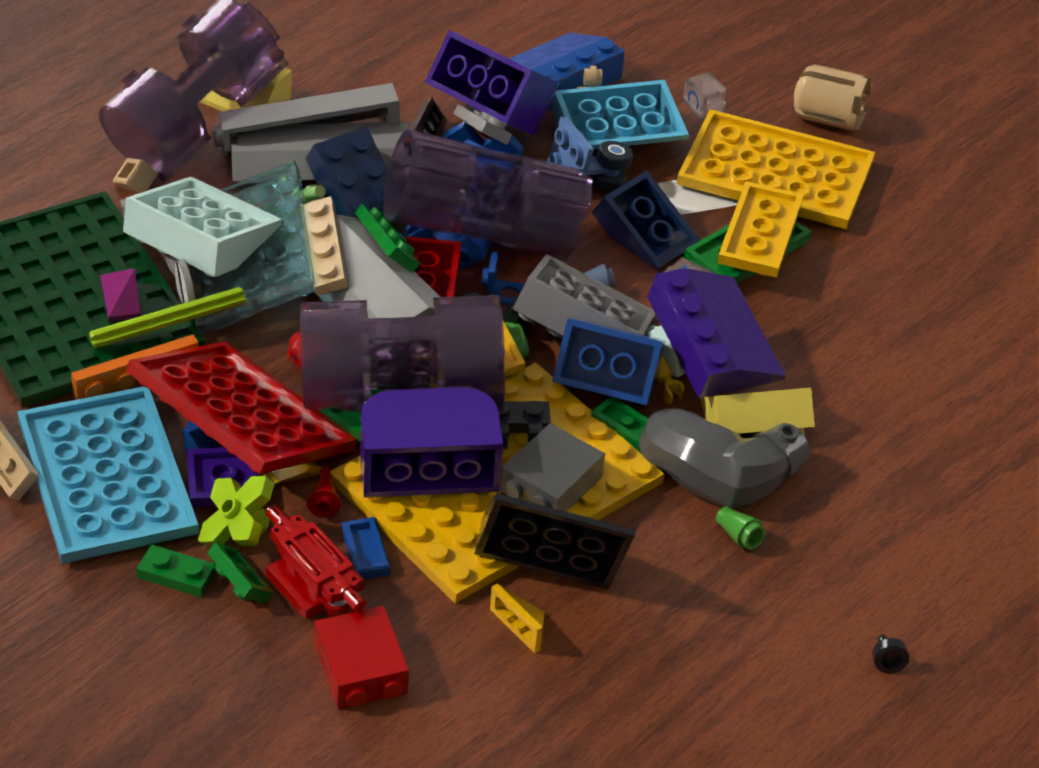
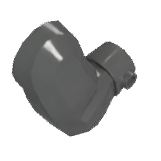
(719, 461)

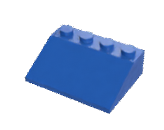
(569, 54)

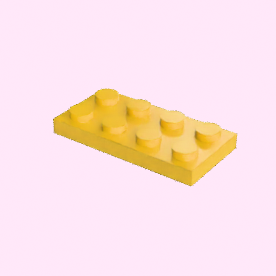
(760, 229)

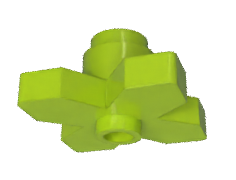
(239, 511)

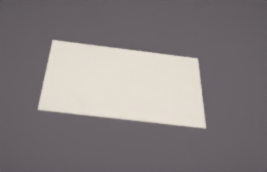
(692, 200)

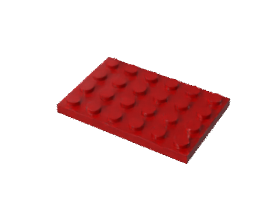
(241, 407)

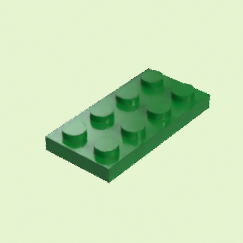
(706, 251)

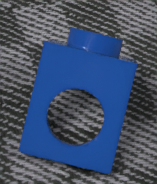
(494, 286)

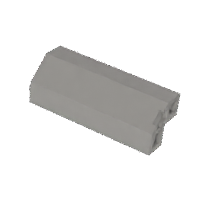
(328, 108)
(272, 147)
(377, 278)

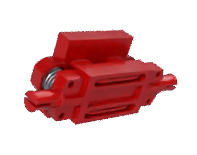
(311, 568)

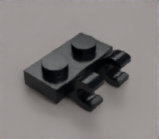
(523, 417)

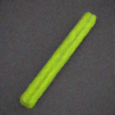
(167, 317)

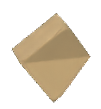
(135, 176)

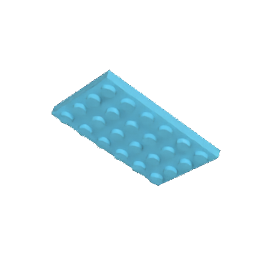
(106, 474)

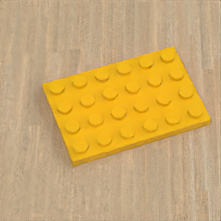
(743, 150)

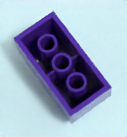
(491, 83)
(430, 442)

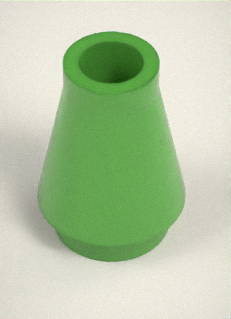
(742, 528)

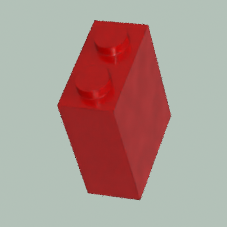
(361, 657)

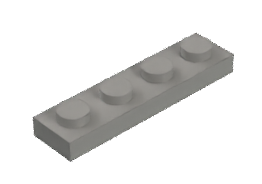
(483, 122)

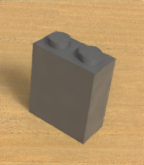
(553, 469)

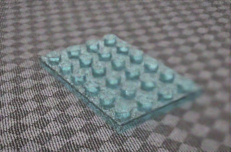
(280, 266)

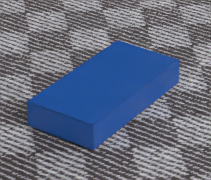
(365, 548)

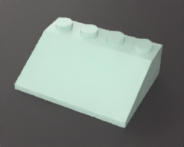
(198, 224)

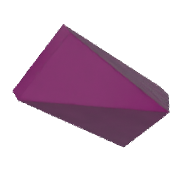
(121, 295)

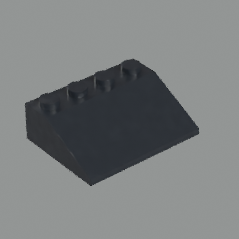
(552, 541)

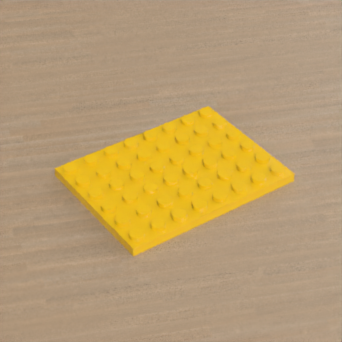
(443, 529)

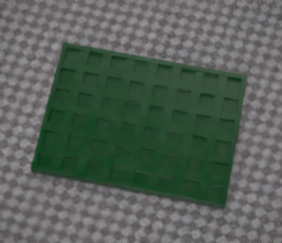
(56, 294)

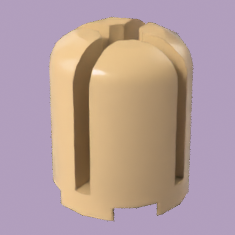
(832, 97)

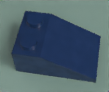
(645, 221)

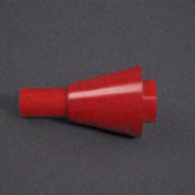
(324, 498)

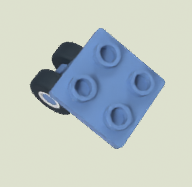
(574, 150)

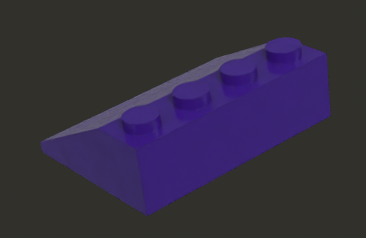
(713, 331)

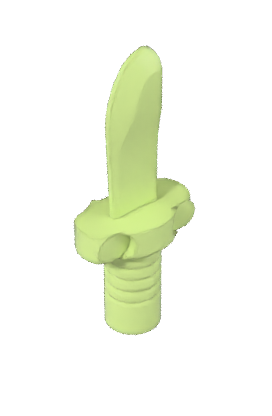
(313, 192)

